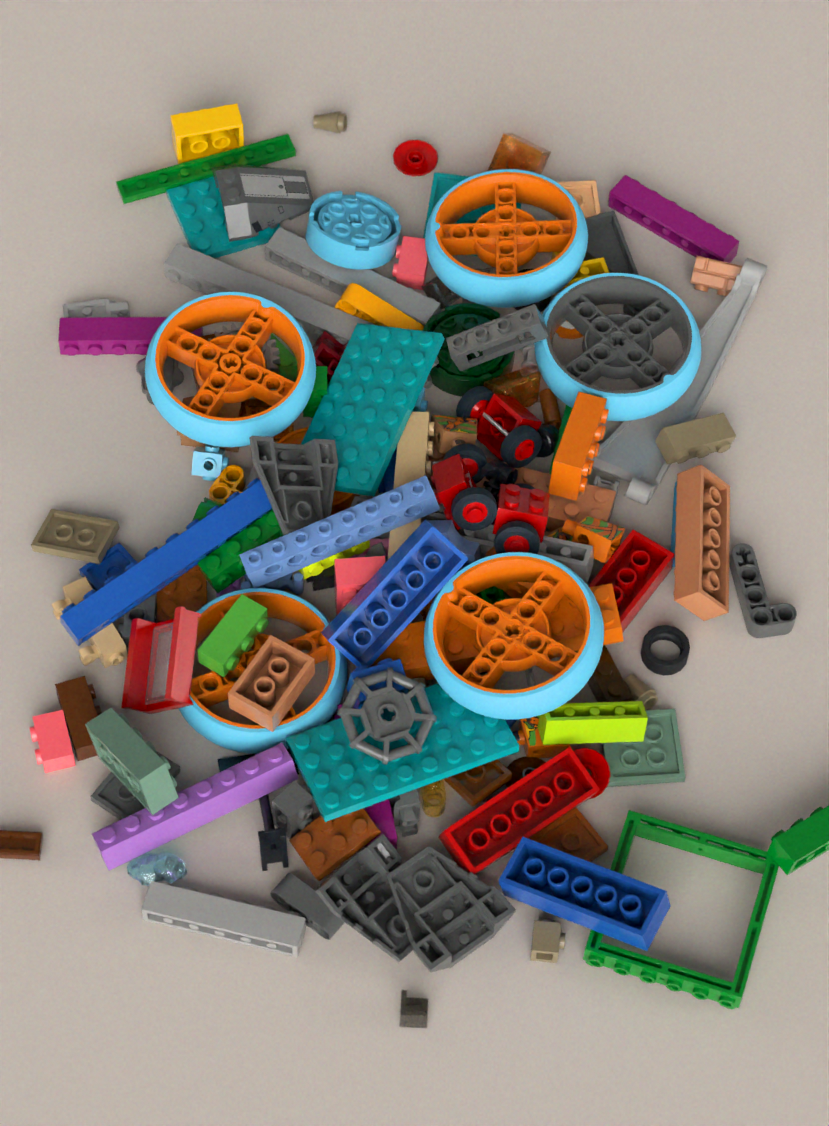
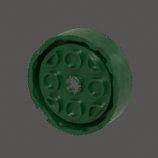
(446, 374)

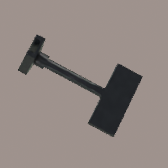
(271, 840)

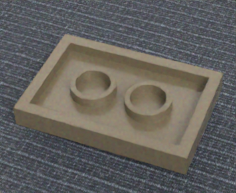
(75, 536)

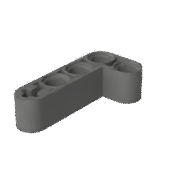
(755, 590)

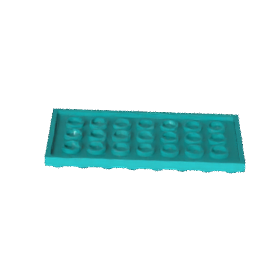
(373, 400)
(351, 780)

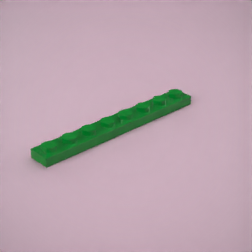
(195, 170)

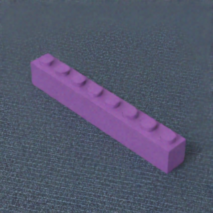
(196, 806)

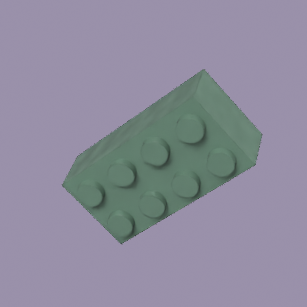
(133, 760)

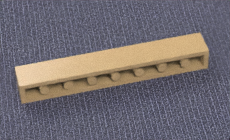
(411, 464)

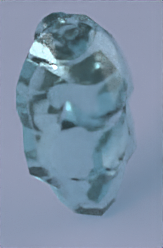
(157, 868)

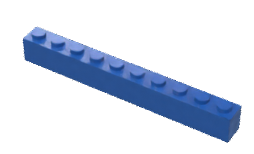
(164, 564)

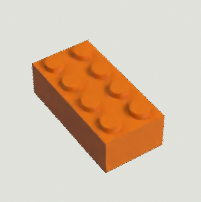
(578, 446)

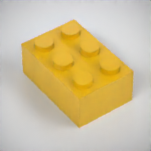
(206, 132)

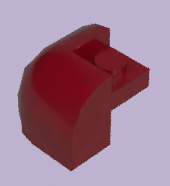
(328, 353)

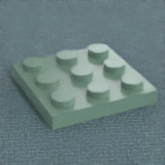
(651, 761)

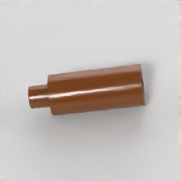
(550, 408)

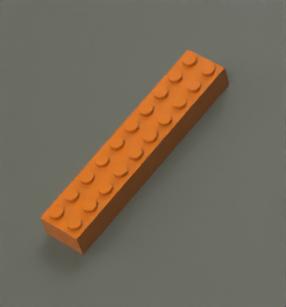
(461, 644)

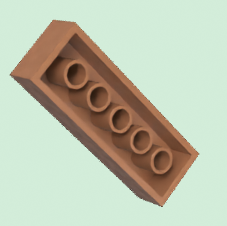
(702, 543)

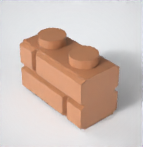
(714, 275)

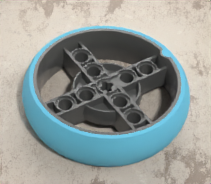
(620, 344)

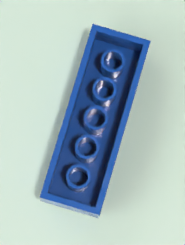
(394, 595)
(585, 893)

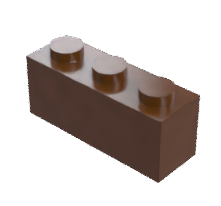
(78, 708)

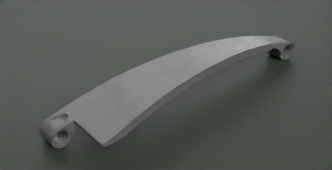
(631, 448)

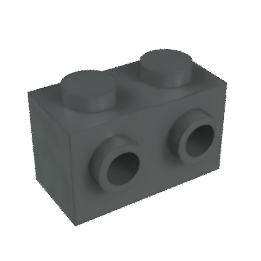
(293, 809)

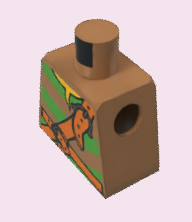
(452, 432)

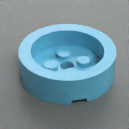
(353, 230)

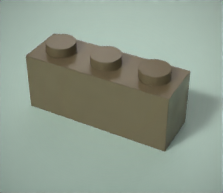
(695, 438)

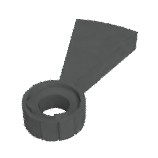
(608, 241)

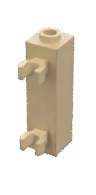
(107, 643)

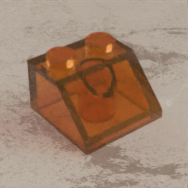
(519, 154)

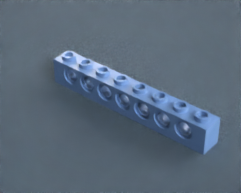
(339, 532)

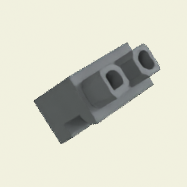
(406, 812)

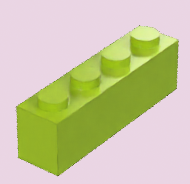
(594, 723)

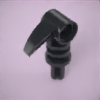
(498, 474)

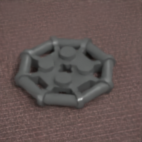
(380, 728)

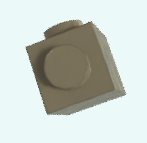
(546, 941)

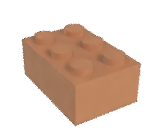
(271, 683)

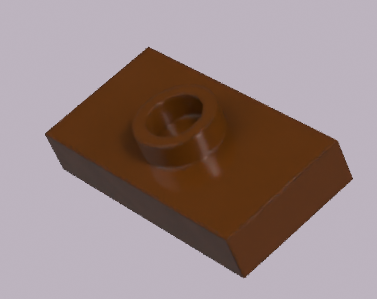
(20, 845)

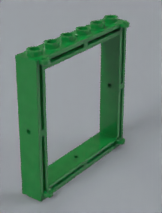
(673, 976)

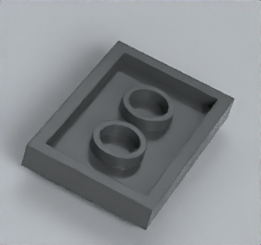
(117, 799)

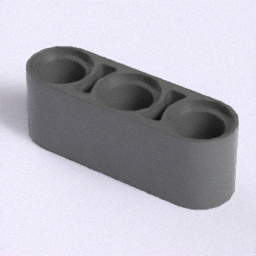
(300, 898)

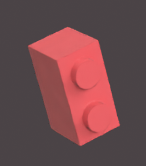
(412, 263)
(53, 741)

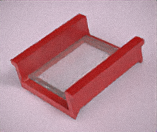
(160, 663)

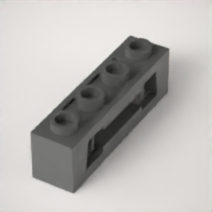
(497, 337)

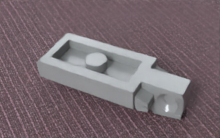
(96, 308)

